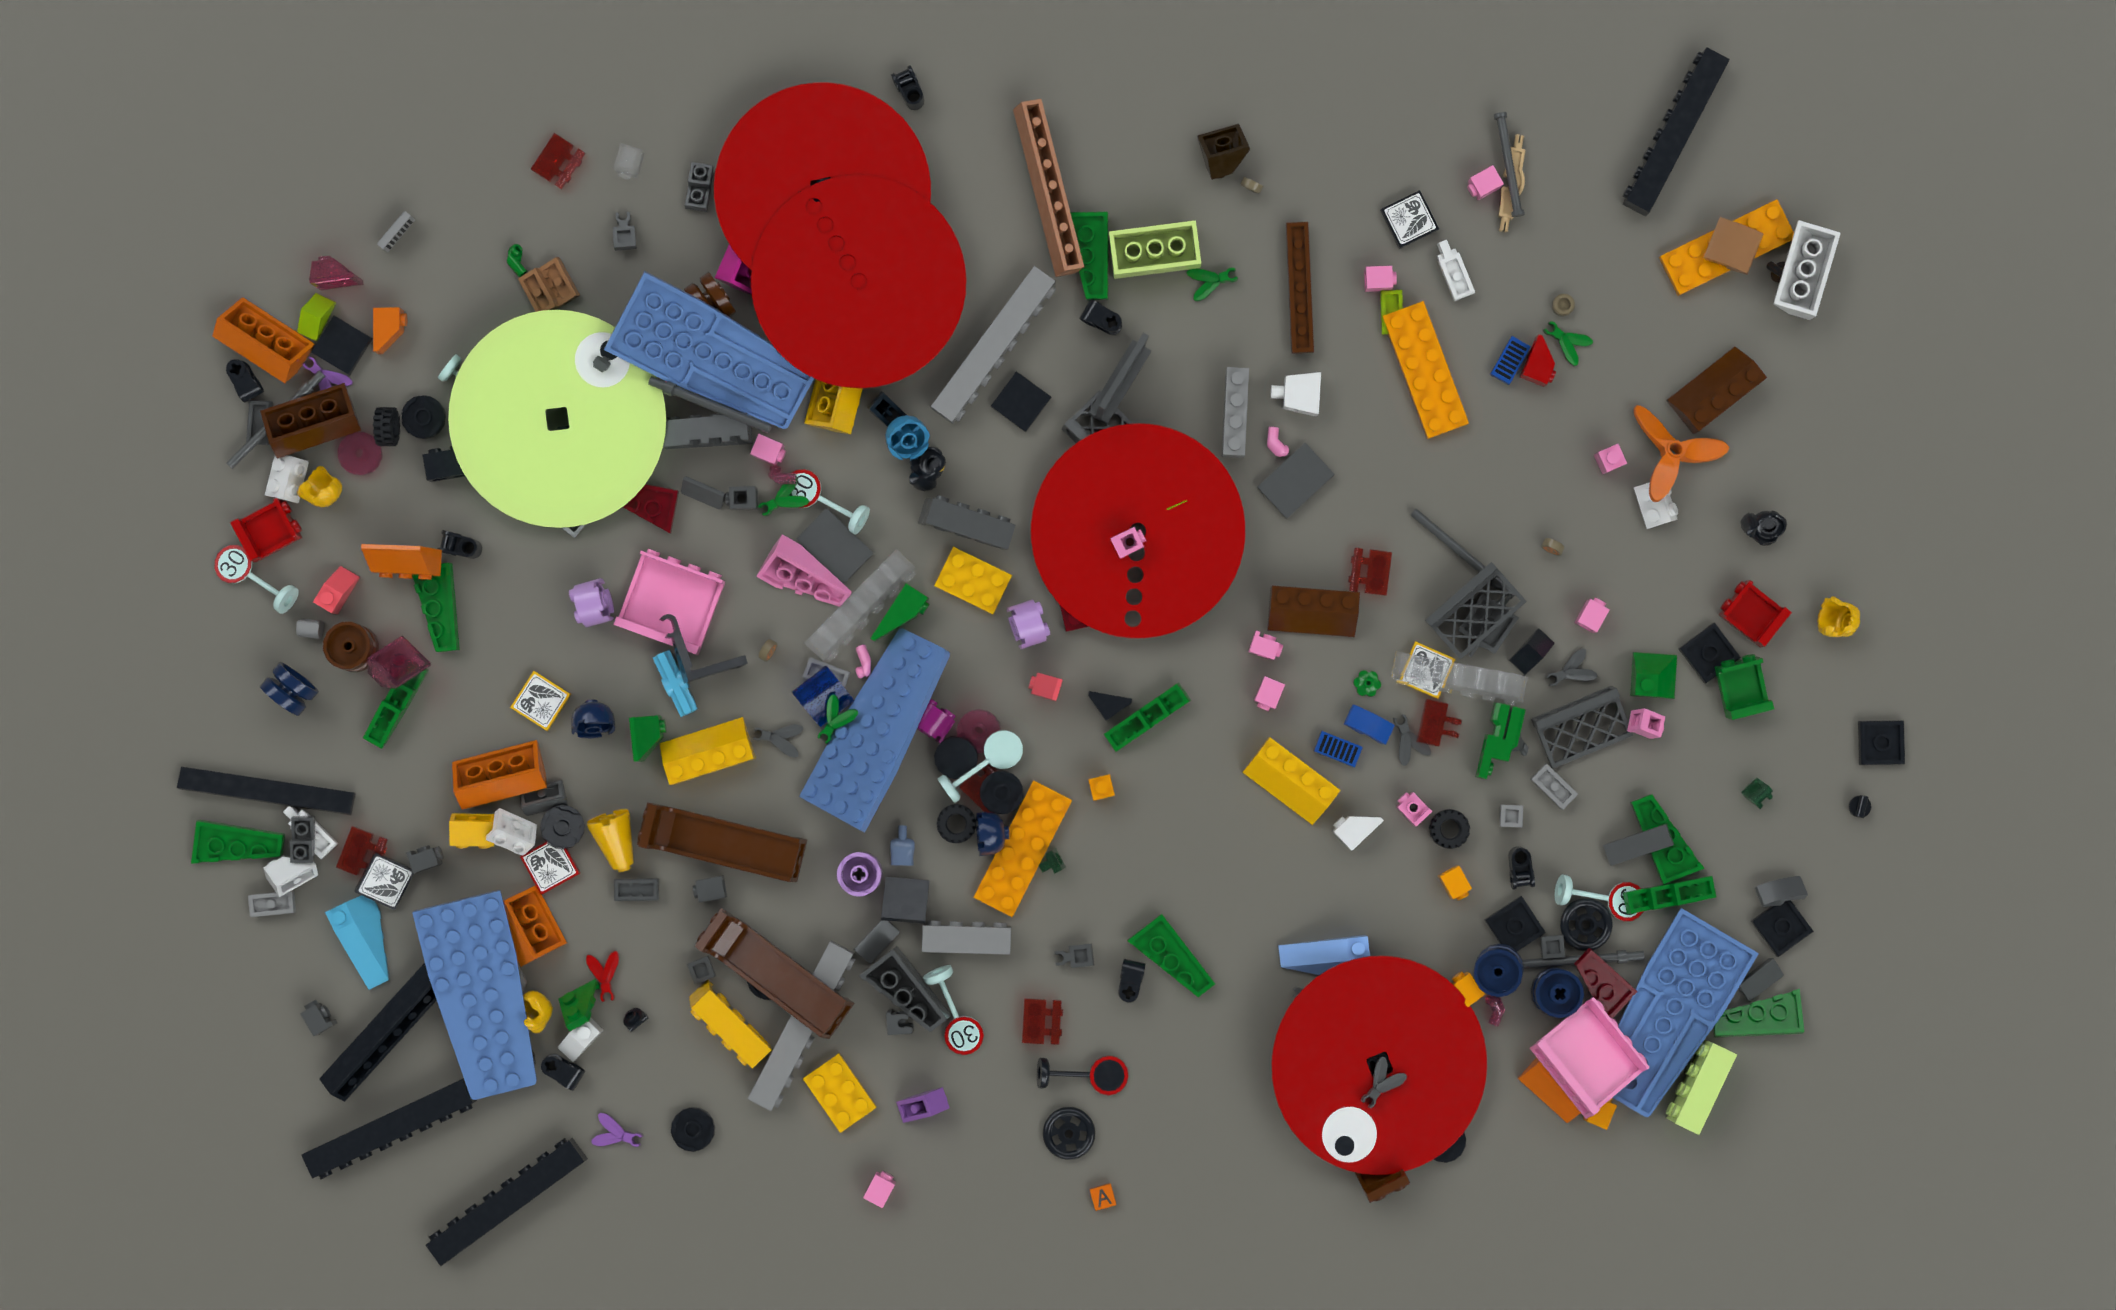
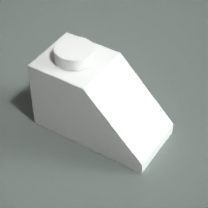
(1355, 829)
(288, 876)
(580, 1039)

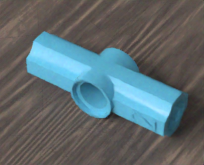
(674, 684)

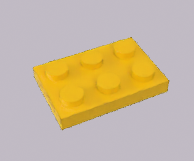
(973, 580)
(839, 1092)

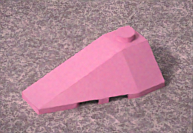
(795, 568)

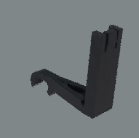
(684, 659)

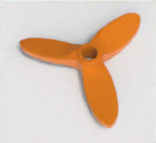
(1690, 451)

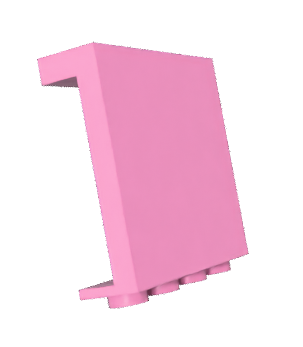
(673, 589)
(1589, 1057)

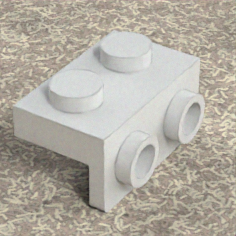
(286, 477)
(1655, 512)

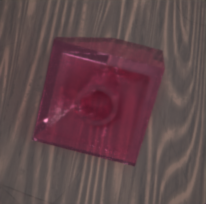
(330, 274)
(396, 663)

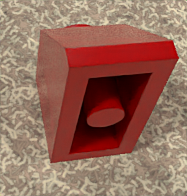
(1539, 363)

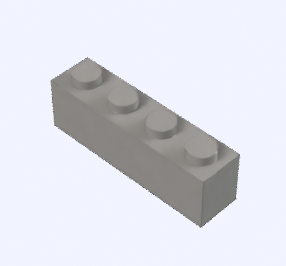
(1235, 412)
(966, 939)

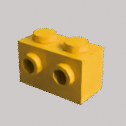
(470, 830)

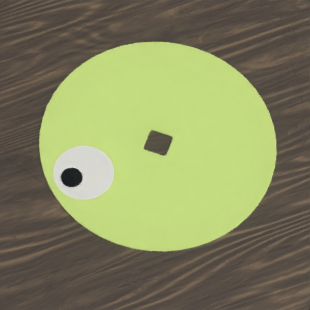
(503, 429)

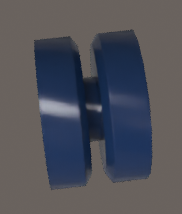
(289, 688)
(1500, 957)
(1544, 992)

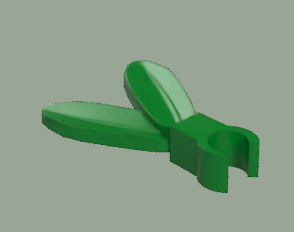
(1211, 281)
(1567, 341)
(784, 499)
(835, 719)

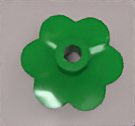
(1362, 687)

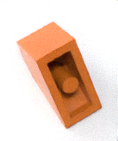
(387, 327)

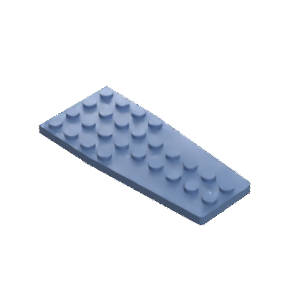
(706, 353)
(870, 749)
(479, 991)
(1679, 1003)

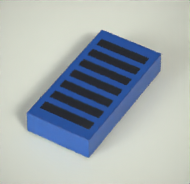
(1510, 360)
(1338, 749)

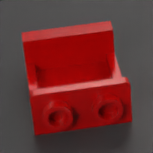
(267, 530)
(1754, 613)

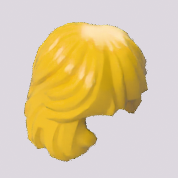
(320, 488)
(1838, 618)
(537, 1010)

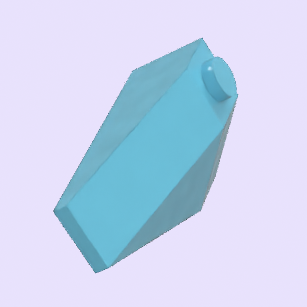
(361, 935)

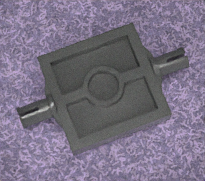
(1496, 638)

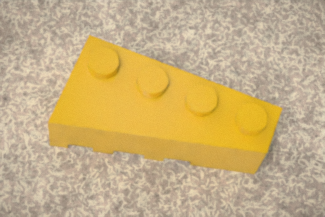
(728, 1024)

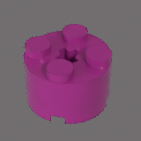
(936, 722)

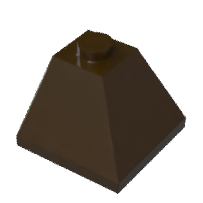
(1223, 150)

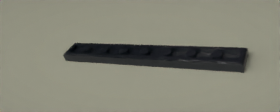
(266, 790)

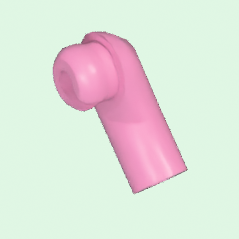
(1275, 444)
(865, 661)

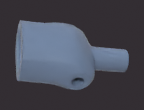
(902, 848)

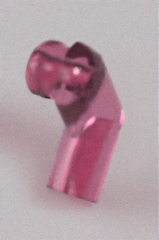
(781, 478)
(1497, 1007)

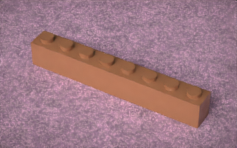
(1048, 187)

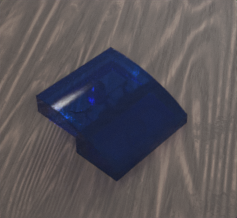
(816, 691)

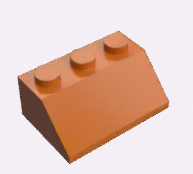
(403, 560)
(532, 926)
(1547, 1089)

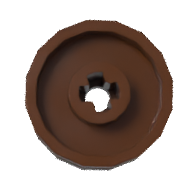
(713, 295)
(338, 643)

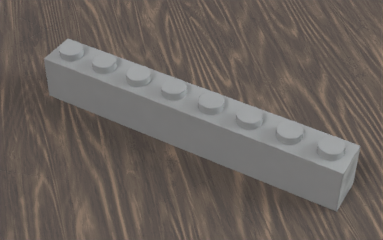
(993, 345)
(796, 1035)

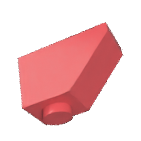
(336, 590)
(1045, 686)

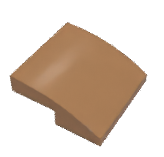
(1733, 245)
(549, 286)

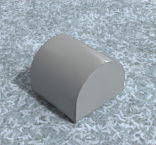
(310, 628)

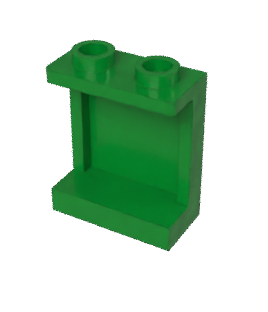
(1743, 687)

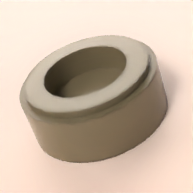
(1251, 185)
(1563, 305)
(1552, 546)
(767, 650)

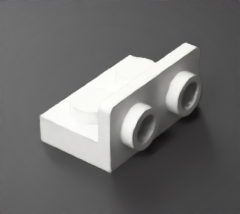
(512, 832)

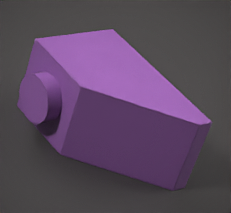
(923, 1105)

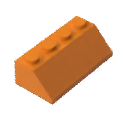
(262, 339)
(498, 775)

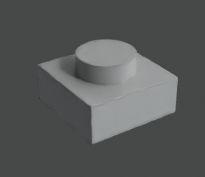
(1511, 816)

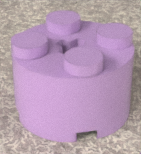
(592, 603)
(1028, 624)
(851, 864)

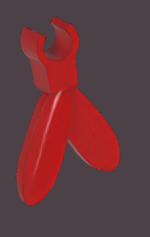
(605, 974)

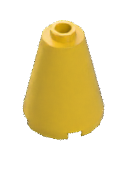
(614, 838)

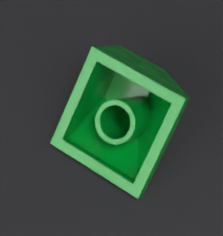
(1653, 675)
(645, 735)

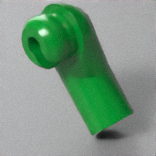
(514, 260)

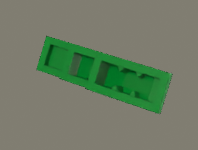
(392, 710)
(1147, 717)
(1669, 894)

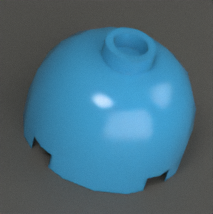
(907, 437)

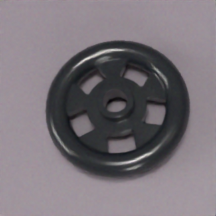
(1572, 935)
(1050, 1130)

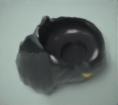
(927, 469)
(1764, 526)

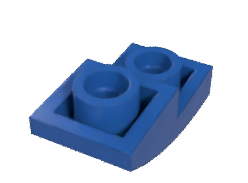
(1369, 724)

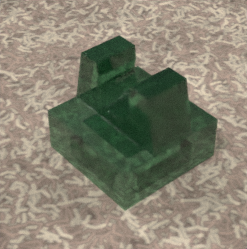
(1757, 792)
(1053, 861)

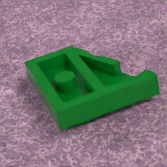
(577, 1005)

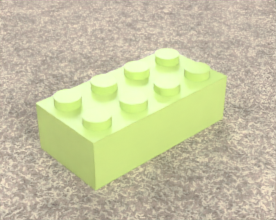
(1154, 249)
(1700, 1086)

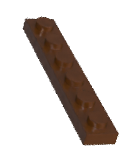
(1299, 287)

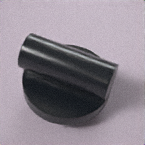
(1776, 270)
(1860, 806)
(634, 1018)

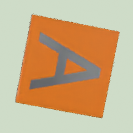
(1103, 1196)

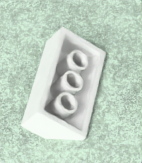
(1806, 270)

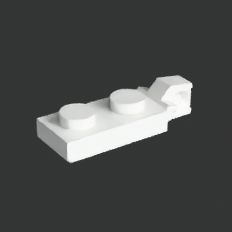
(1454, 272)
(323, 840)

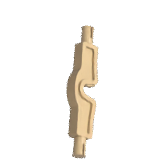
(1505, 200)

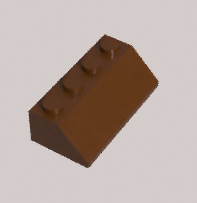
(1716, 389)
(310, 420)
(1313, 611)

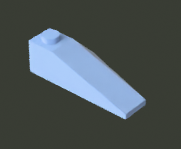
(1322, 955)

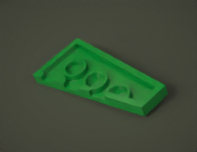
(1092, 238)
(440, 608)
(229, 842)
(1671, 861)
(1169, 952)
(1770, 1016)

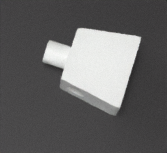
(1300, 393)

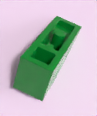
(904, 609)

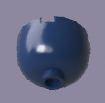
(592, 719)
(990, 833)

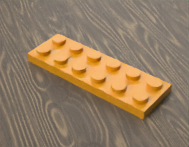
(1687, 263)
(1425, 370)
(1023, 851)

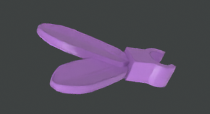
(333, 377)
(615, 1134)

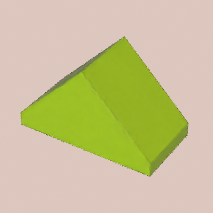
(315, 316)

